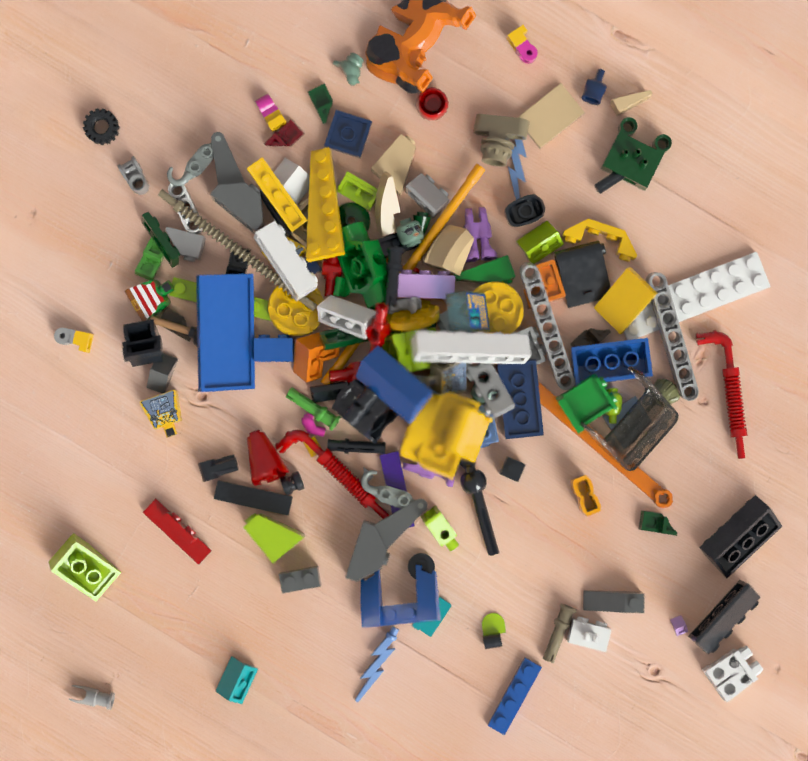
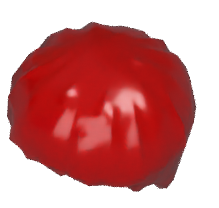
(432, 104)

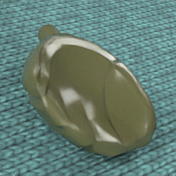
(668, 390)

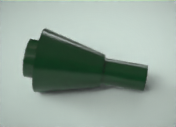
(424, 221)

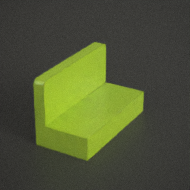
(540, 242)

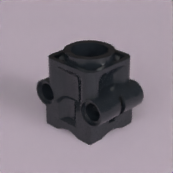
(364, 410)

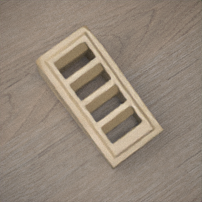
(627, 102)

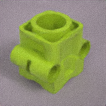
(400, 349)

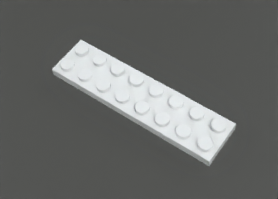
(705, 292)

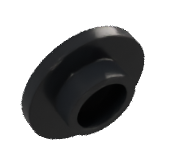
(423, 560)

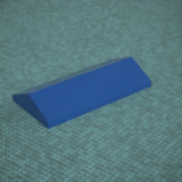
(393, 384)

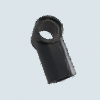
(215, 468)

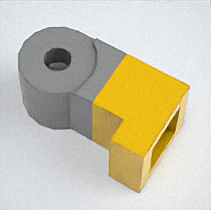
(68, 336)

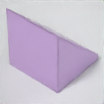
(679, 625)

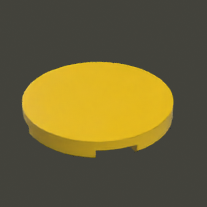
(503, 307)
(291, 315)
(420, 319)

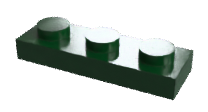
(161, 239)

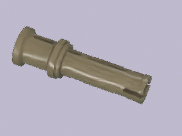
(561, 624)

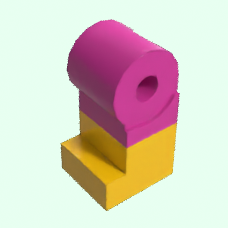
(522, 47)
(270, 113)

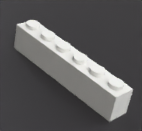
(470, 347)

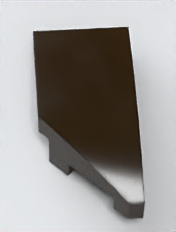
(172, 316)
(590, 337)

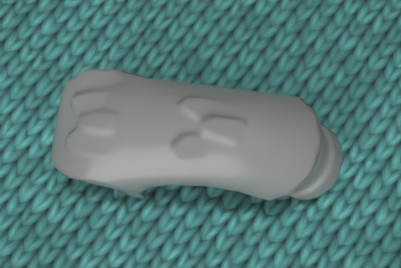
(411, 304)

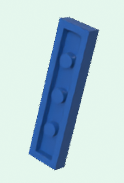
(514, 696)

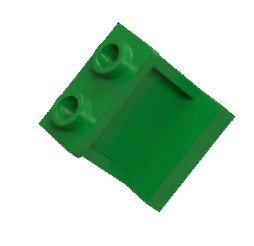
(587, 401)

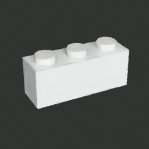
(345, 316)

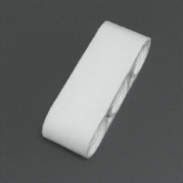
(186, 198)

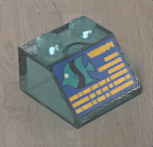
(467, 312)

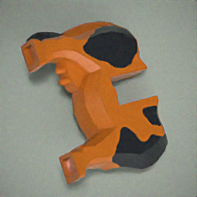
(399, 57)

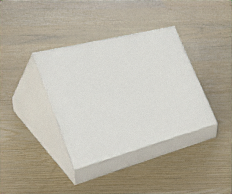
(293, 179)

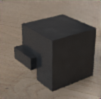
(142, 343)

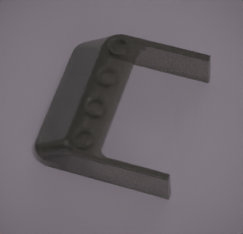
(639, 428)

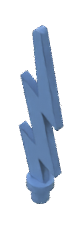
(518, 173)
(383, 654)

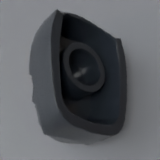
(524, 210)

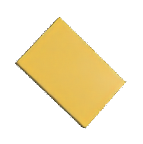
(625, 300)

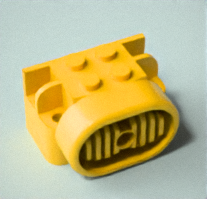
(428, 433)

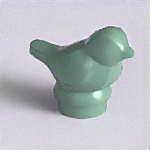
(351, 68)

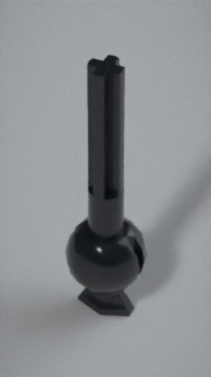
(473, 483)

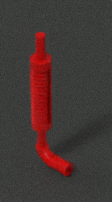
(732, 388)
(335, 467)

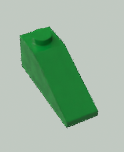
(494, 271)

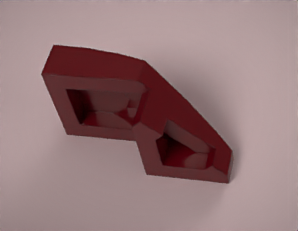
(286, 136)

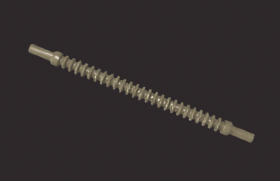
(178, 206)

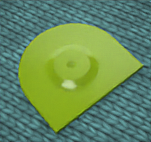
(493, 624)

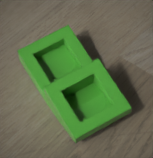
(150, 261)

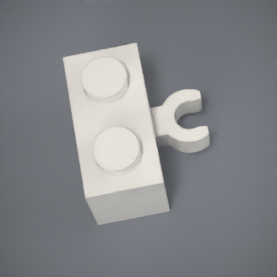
(589, 634)

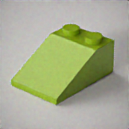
(83, 567)

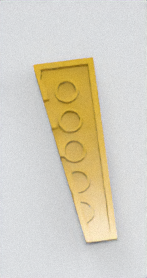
(324, 221)

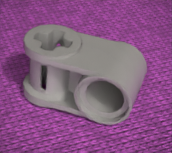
(132, 173)

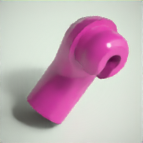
(310, 427)

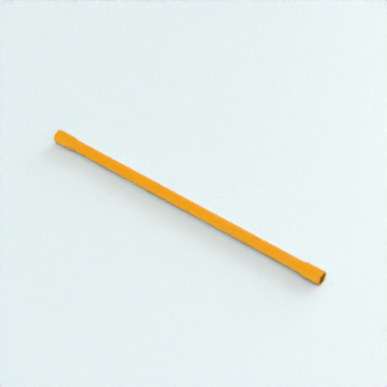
(471, 179)

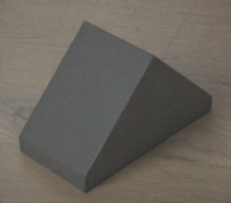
(161, 374)

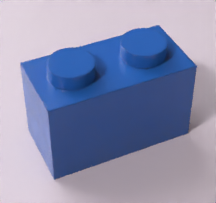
(274, 349)

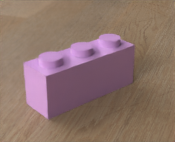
(425, 284)

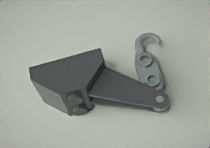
(232, 192)
(376, 538)

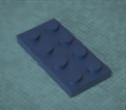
(523, 388)

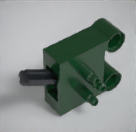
(631, 159)

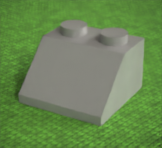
(427, 194)

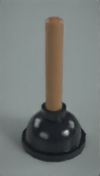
(191, 332)

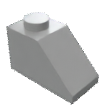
(187, 243)

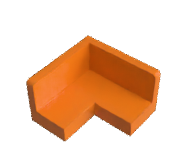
(551, 282)
(310, 357)

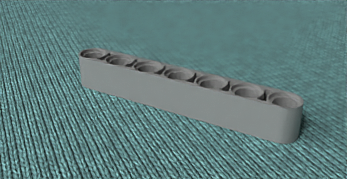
(553, 332)
(678, 343)

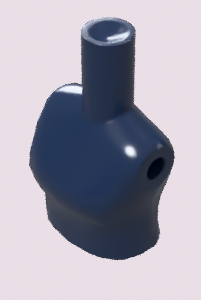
(594, 89)

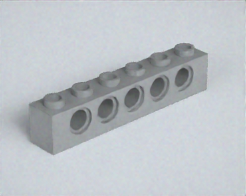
(503, 402)

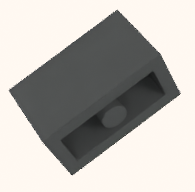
(300, 579)

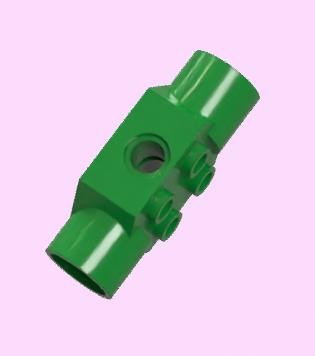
(364, 264)

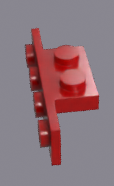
(182, 535)

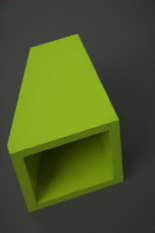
(271, 535)

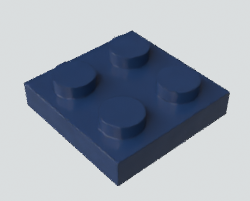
(348, 134)

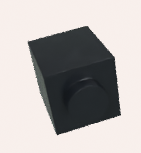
(512, 469)

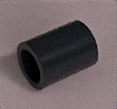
(492, 641)

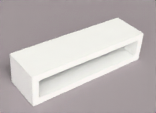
(285, 260)

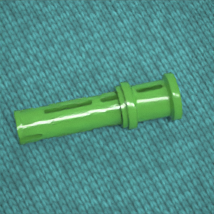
(320, 413)

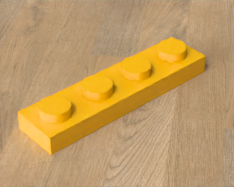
(276, 194)

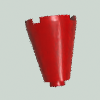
(264, 459)

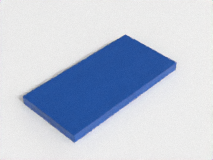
(225, 332)

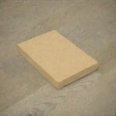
(551, 115)

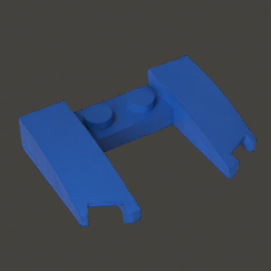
(425, 610)

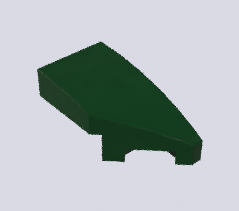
(322, 101)
(655, 523)

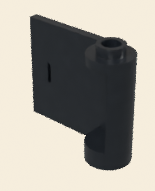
(582, 271)

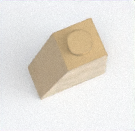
(396, 161)

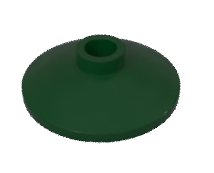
(356, 211)

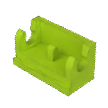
(358, 191)

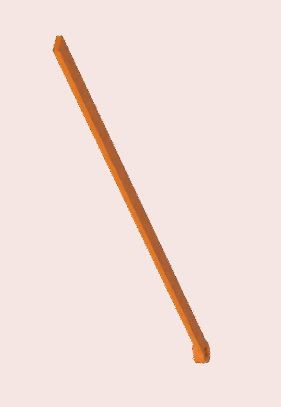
(549, 401)

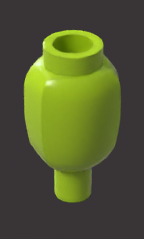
(613, 413)

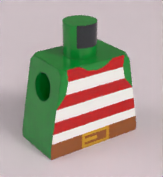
(150, 298)

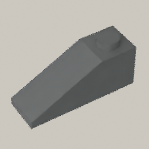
(614, 601)

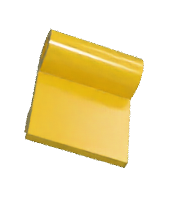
(466, 433)

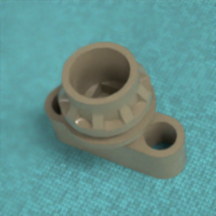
(499, 129)

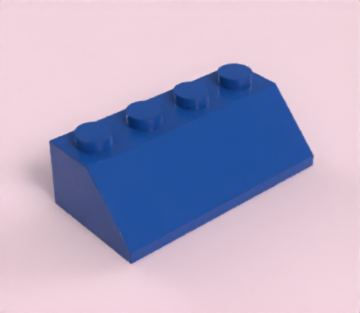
(611, 360)

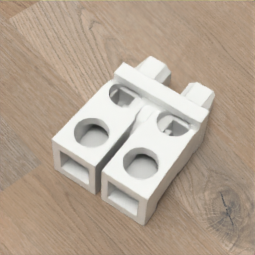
(732, 673)

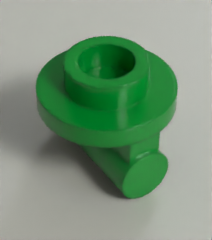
(341, 287)

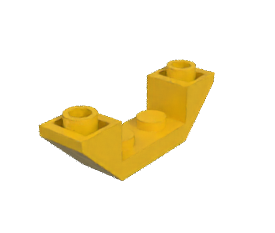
(625, 248)

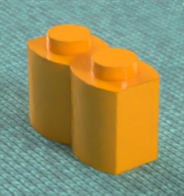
(587, 500)

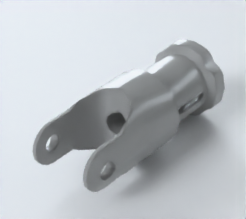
(94, 697)

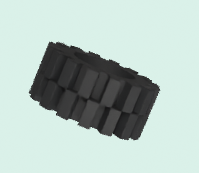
(95, 116)

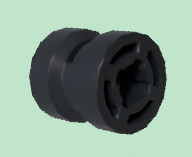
(289, 486)

